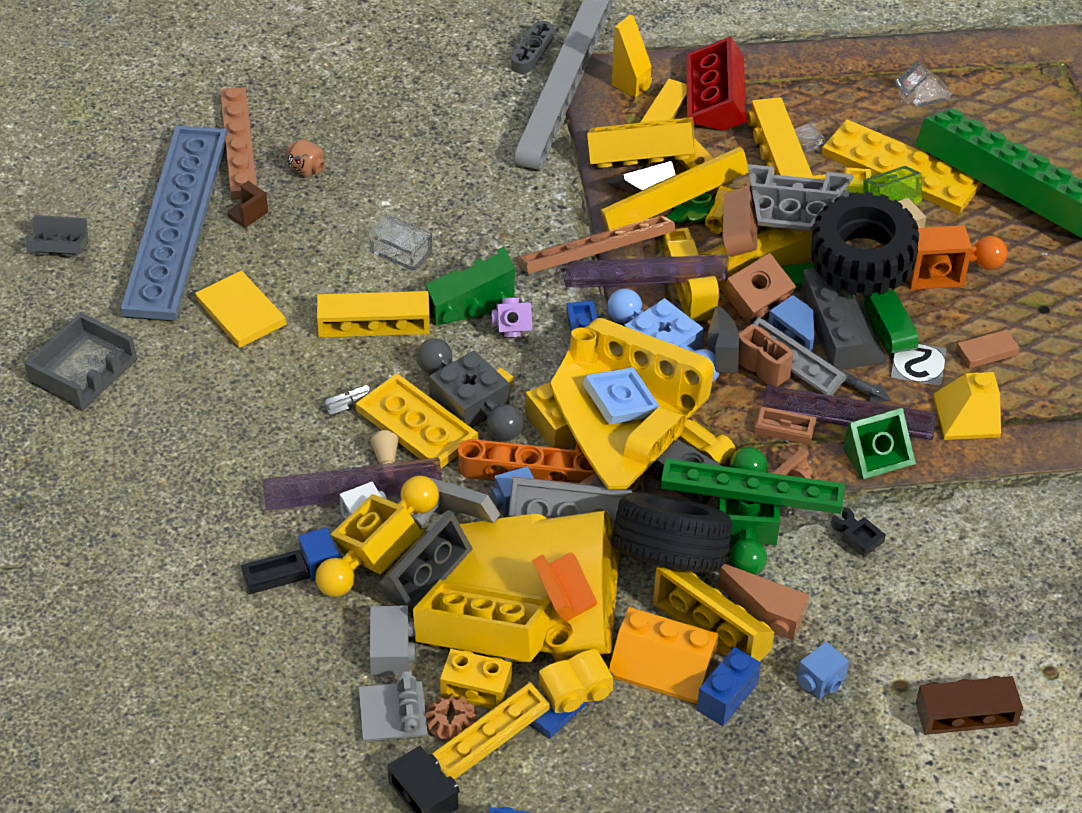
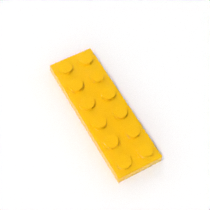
(868, 149)

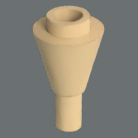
(385, 446)

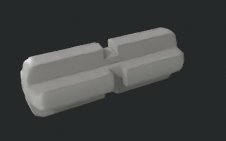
(342, 402)

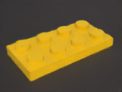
(416, 419)

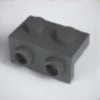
(58, 235)

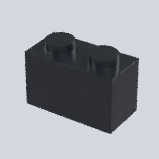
(422, 783)

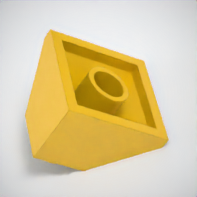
(969, 407)

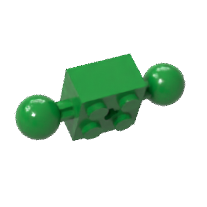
(752, 521)

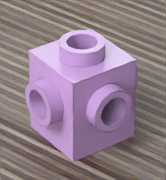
(523, 318)

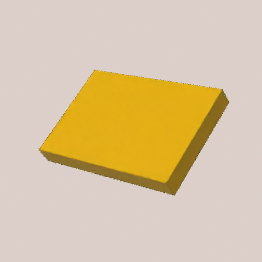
(240, 309)

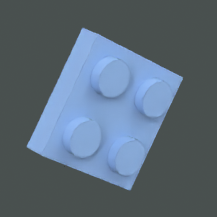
(620, 395)

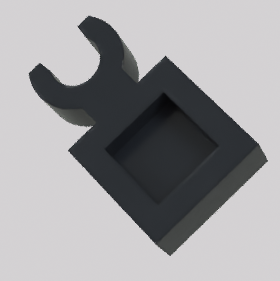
(860, 534)

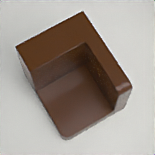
(252, 207)

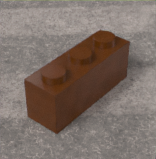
(968, 705)

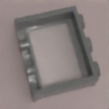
(81, 360)

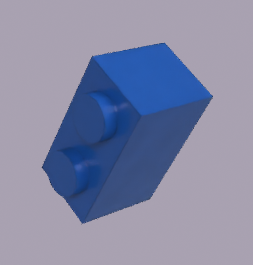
(728, 686)

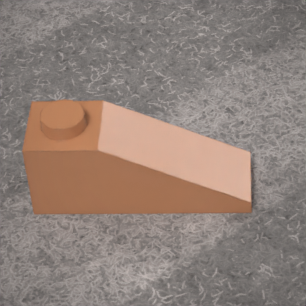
(766, 600)

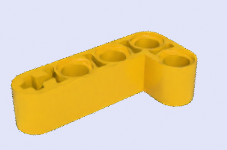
(696, 295)

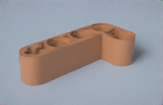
(740, 222)

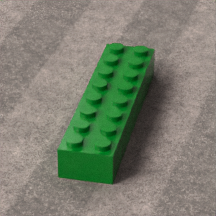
(1004, 166)

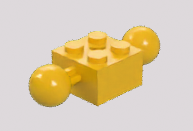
(376, 535)

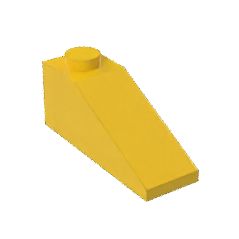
(630, 60)

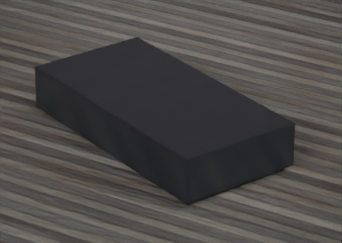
(274, 571)

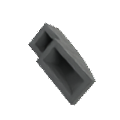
(724, 341)

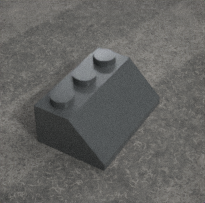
(426, 562)

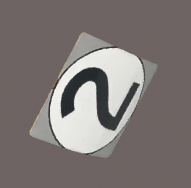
(920, 365)

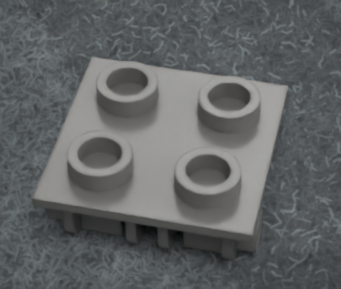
(393, 709)

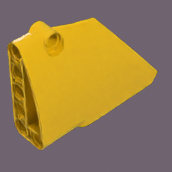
(672, 374)
(504, 559)

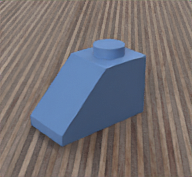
(794, 320)

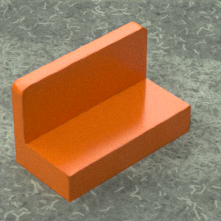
(565, 585)

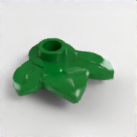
(693, 209)

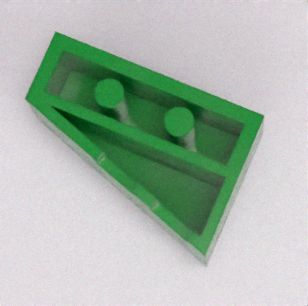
(472, 290)

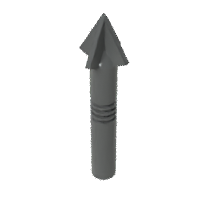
(876, 393)

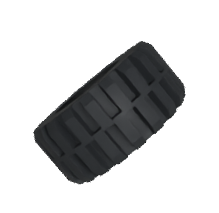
(864, 269)

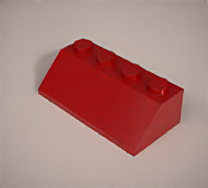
(716, 85)

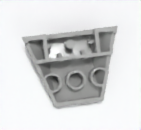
(792, 200)

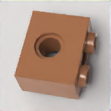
(756, 302)

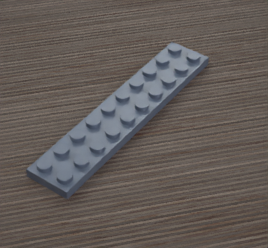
(174, 224)

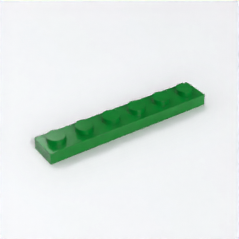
(753, 486)

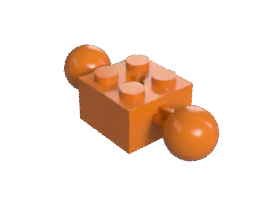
(946, 253)

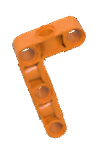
(488, 458)

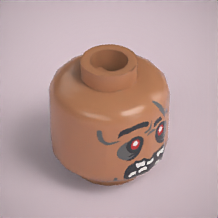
(305, 157)

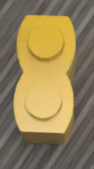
(576, 681)

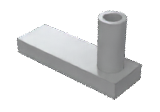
(461, 501)

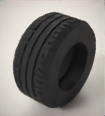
(672, 532)

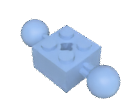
(660, 321)

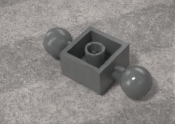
(470, 389)

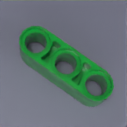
(891, 322)

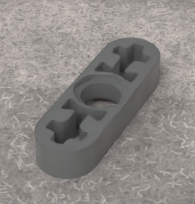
(532, 55)

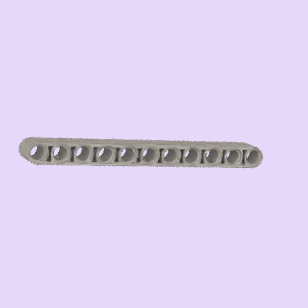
(562, 84)

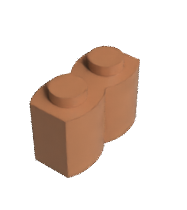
(764, 355)

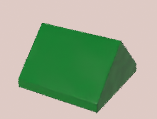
(879, 444)

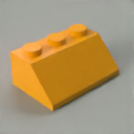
(663, 655)

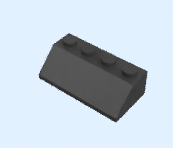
(840, 324)

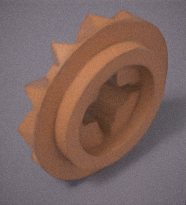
(437, 719)

